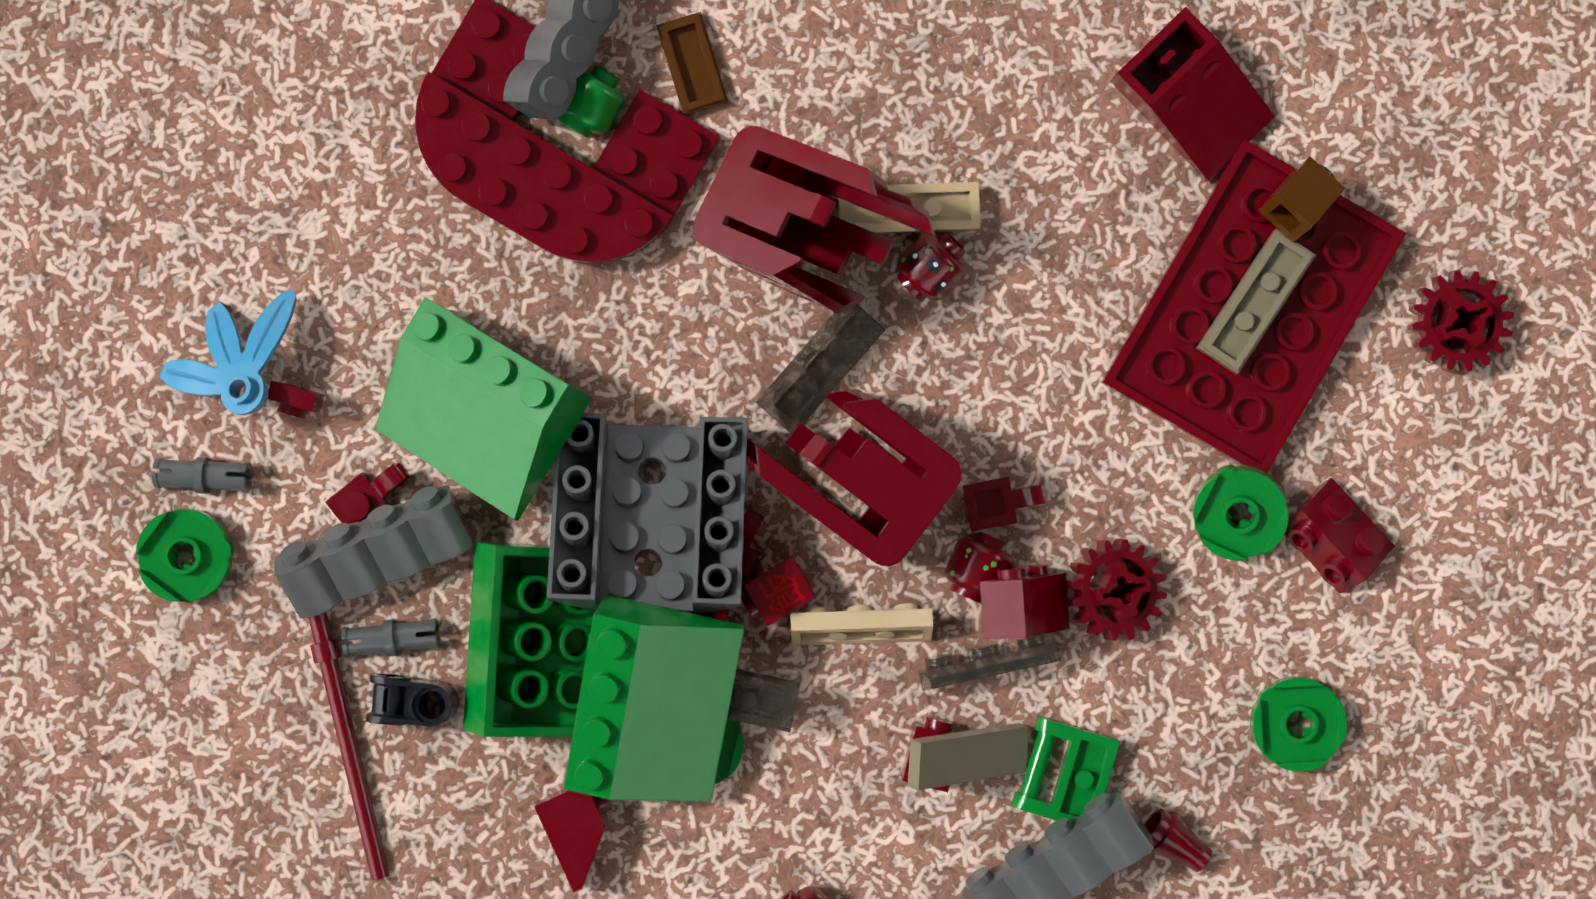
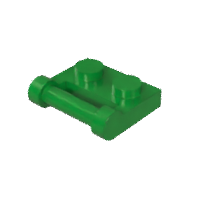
(1081, 775)

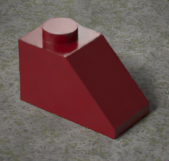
(574, 830)

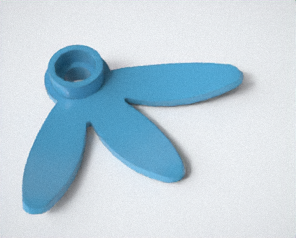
(234, 365)

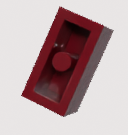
(1024, 603)

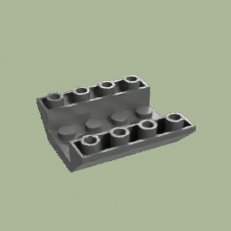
(611, 517)

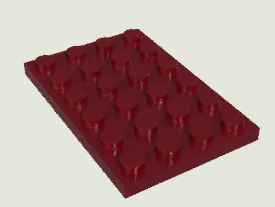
(1255, 410)

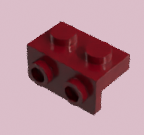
(1337, 537)

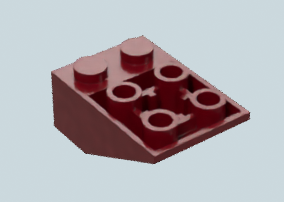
(1193, 94)

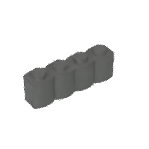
(557, 55)
(369, 553)
(1070, 857)

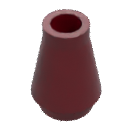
(1176, 840)

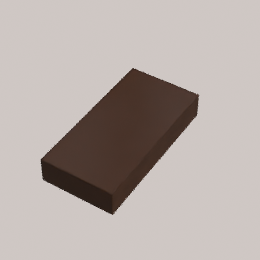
(692, 64)

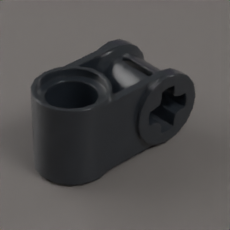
(402, 700)

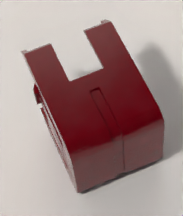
(772, 217)
(899, 495)

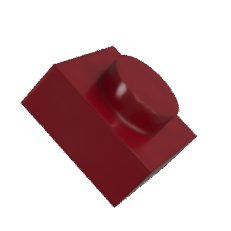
(295, 400)

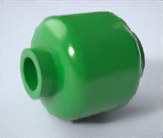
(594, 103)

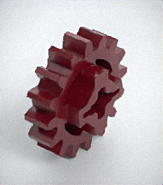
(1451, 304)
(1123, 606)

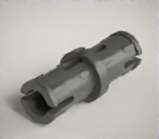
(202, 475)
(390, 637)

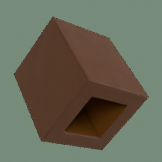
(1302, 199)

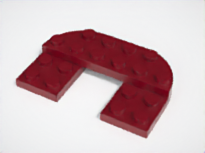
(533, 185)

